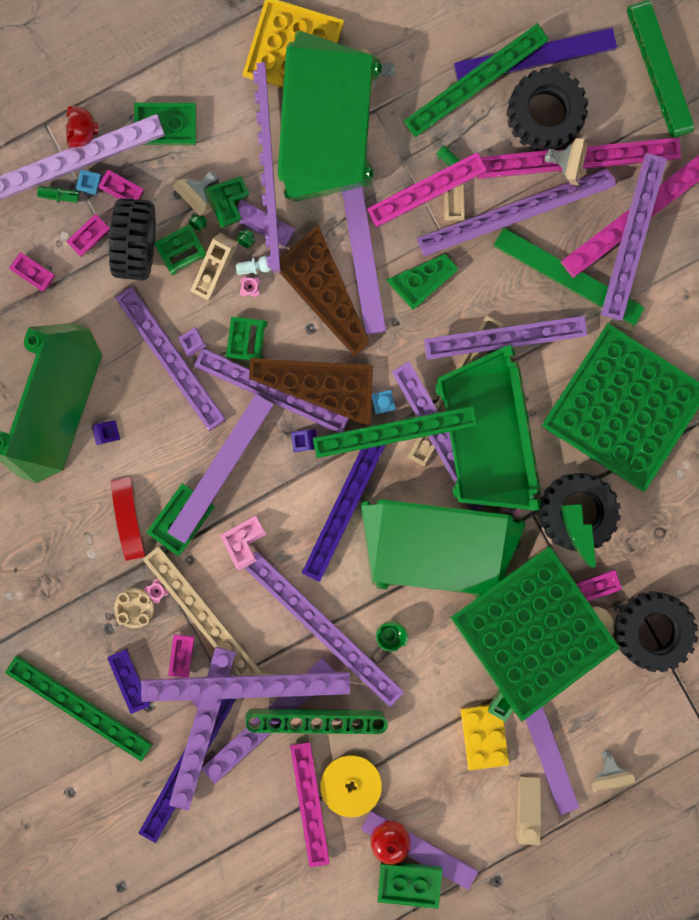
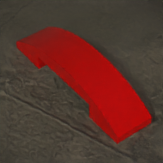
(127, 519)

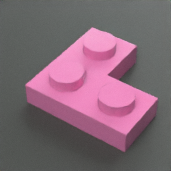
(238, 541)

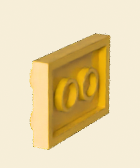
(483, 738)

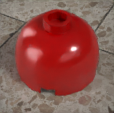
(79, 127)
(390, 842)

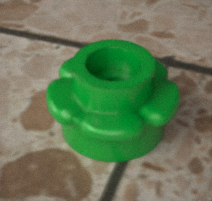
(198, 222)
(245, 238)

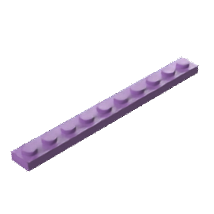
(266, 159)
(515, 212)
(324, 630)
(245, 686)

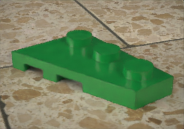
(420, 282)

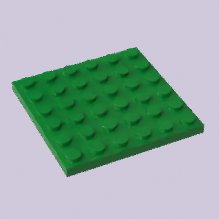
(624, 407)
(534, 633)

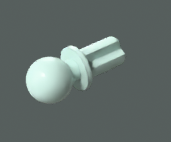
(251, 266)

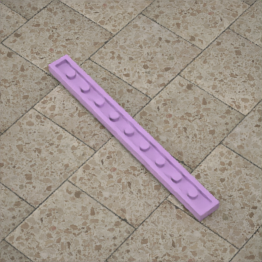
(80, 157)

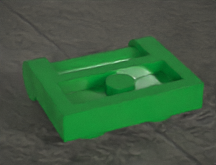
(178, 243)
(239, 338)

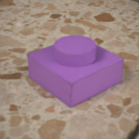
(192, 341)

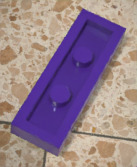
(127, 680)

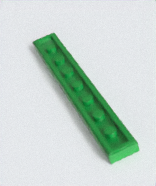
(476, 80)
(553, 269)
(395, 432)
(79, 708)

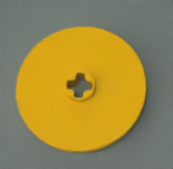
(365, 779)

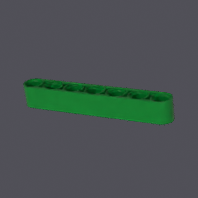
(660, 69)
(307, 715)

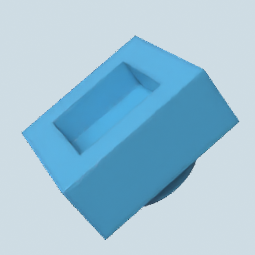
(88, 182)
(383, 402)

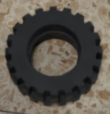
(562, 88)
(132, 239)
(579, 483)
(681, 639)

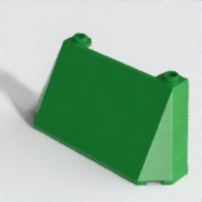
(325, 118)
(51, 400)
(498, 456)
(437, 546)

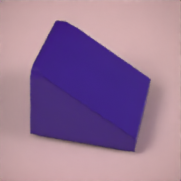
(105, 432)
(303, 440)

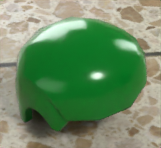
(391, 636)

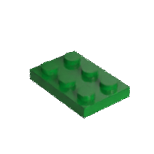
(176, 119)
(168, 515)
(410, 885)

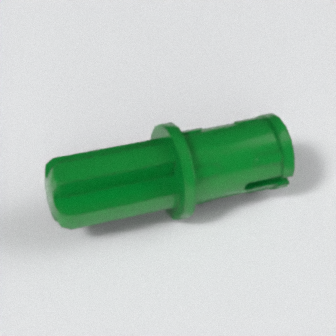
(58, 194)

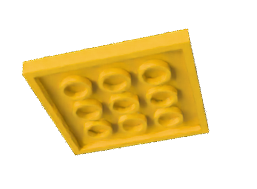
(277, 28)

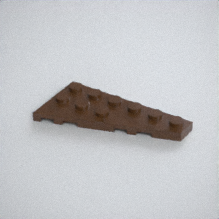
(317, 281)
(331, 386)

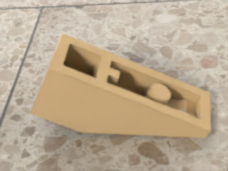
(214, 265)
(529, 811)

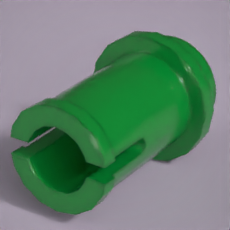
(447, 156)

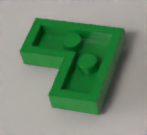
(223, 197)

